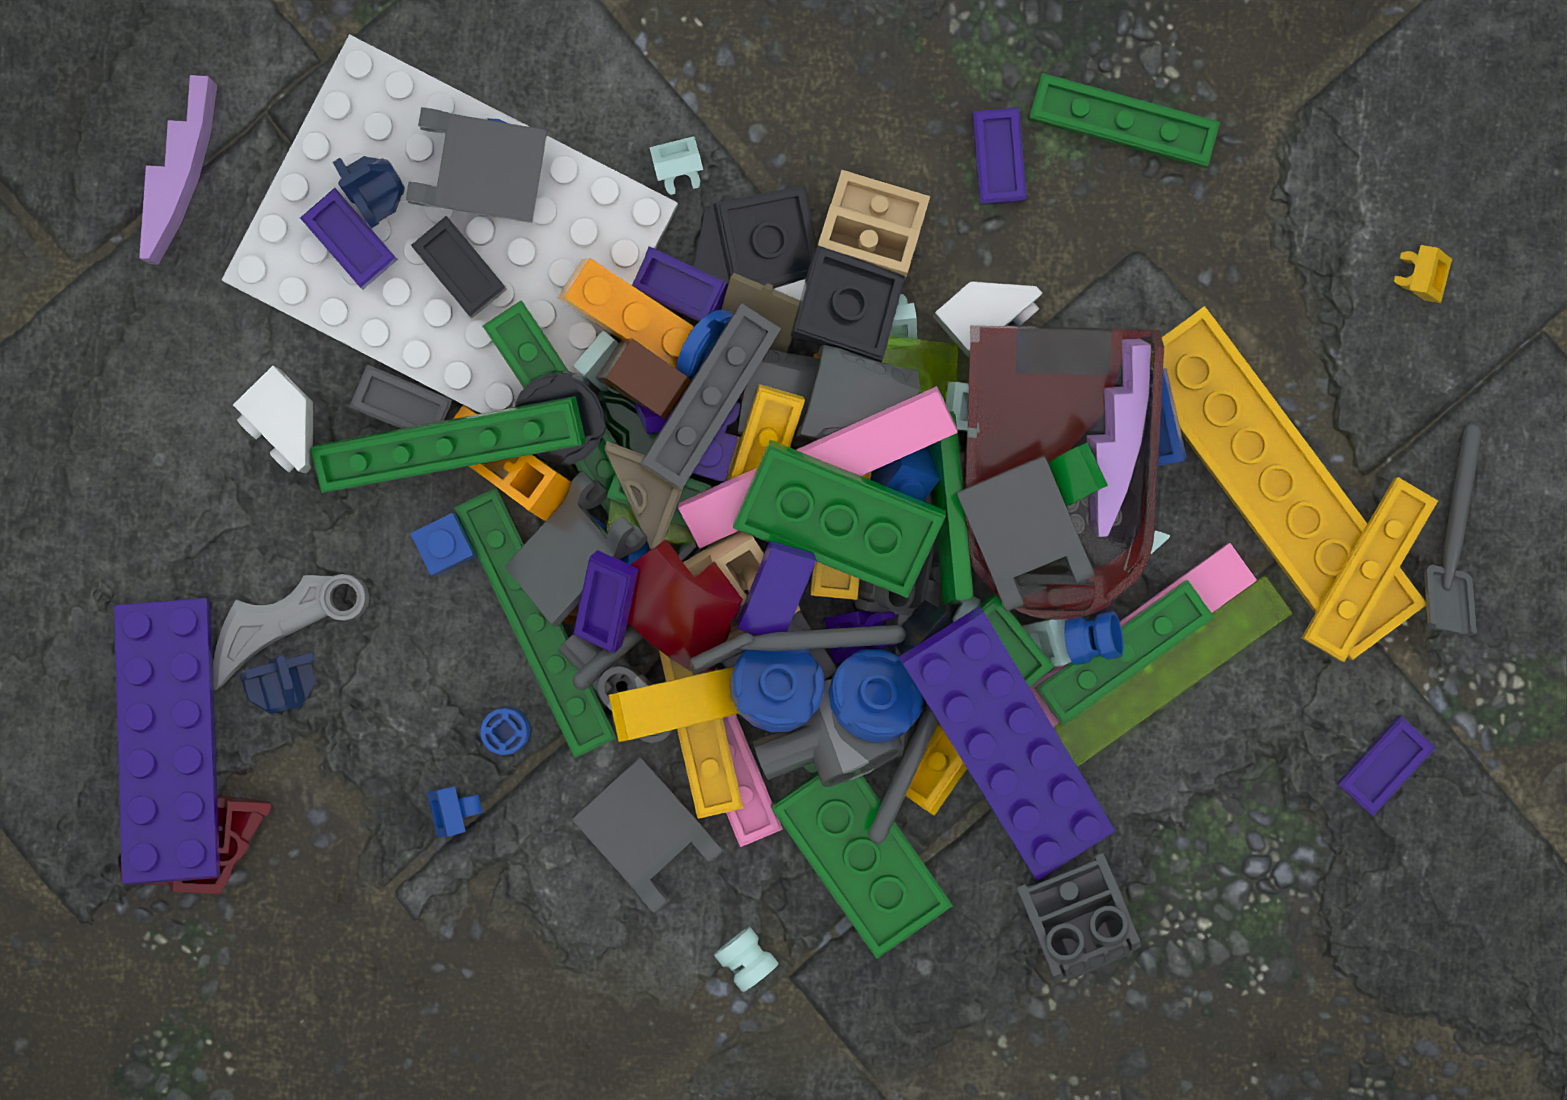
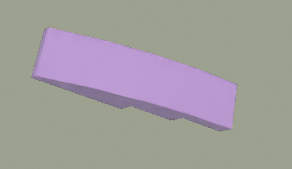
(171, 187)
(1124, 425)

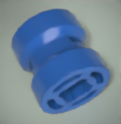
(1094, 638)
(513, 731)

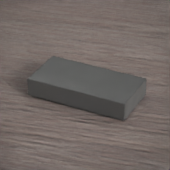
(398, 400)

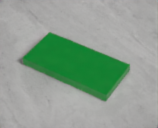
(839, 518)
(877, 885)

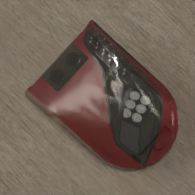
(1043, 396)

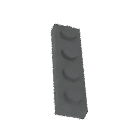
(710, 396)

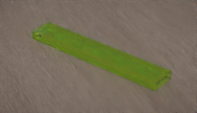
(1232, 629)

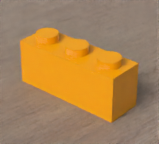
(625, 310)

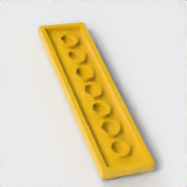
(1271, 471)

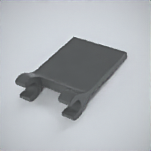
(483, 166)
(1022, 526)
(556, 557)
(643, 829)

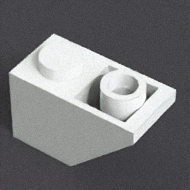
(986, 306)
(282, 415)

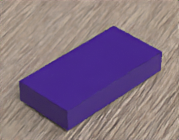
(999, 156)
(348, 238)
(679, 285)
(776, 589)
(605, 601)
(1385, 765)

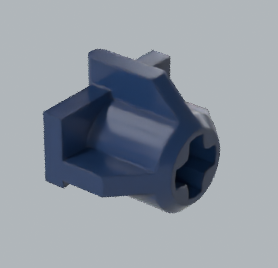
(371, 186)
(280, 684)

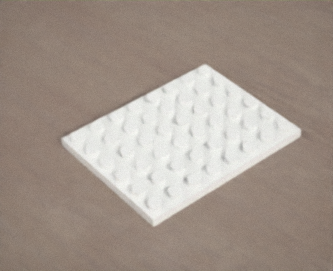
(406, 313)

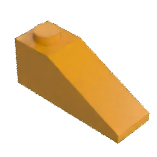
(525, 480)

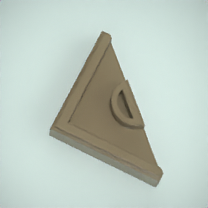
(648, 495)

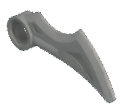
(255, 627)

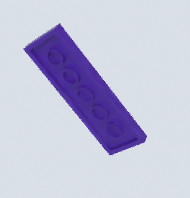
(166, 742)
(1007, 743)

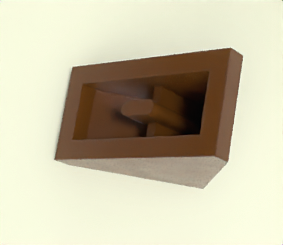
(643, 377)

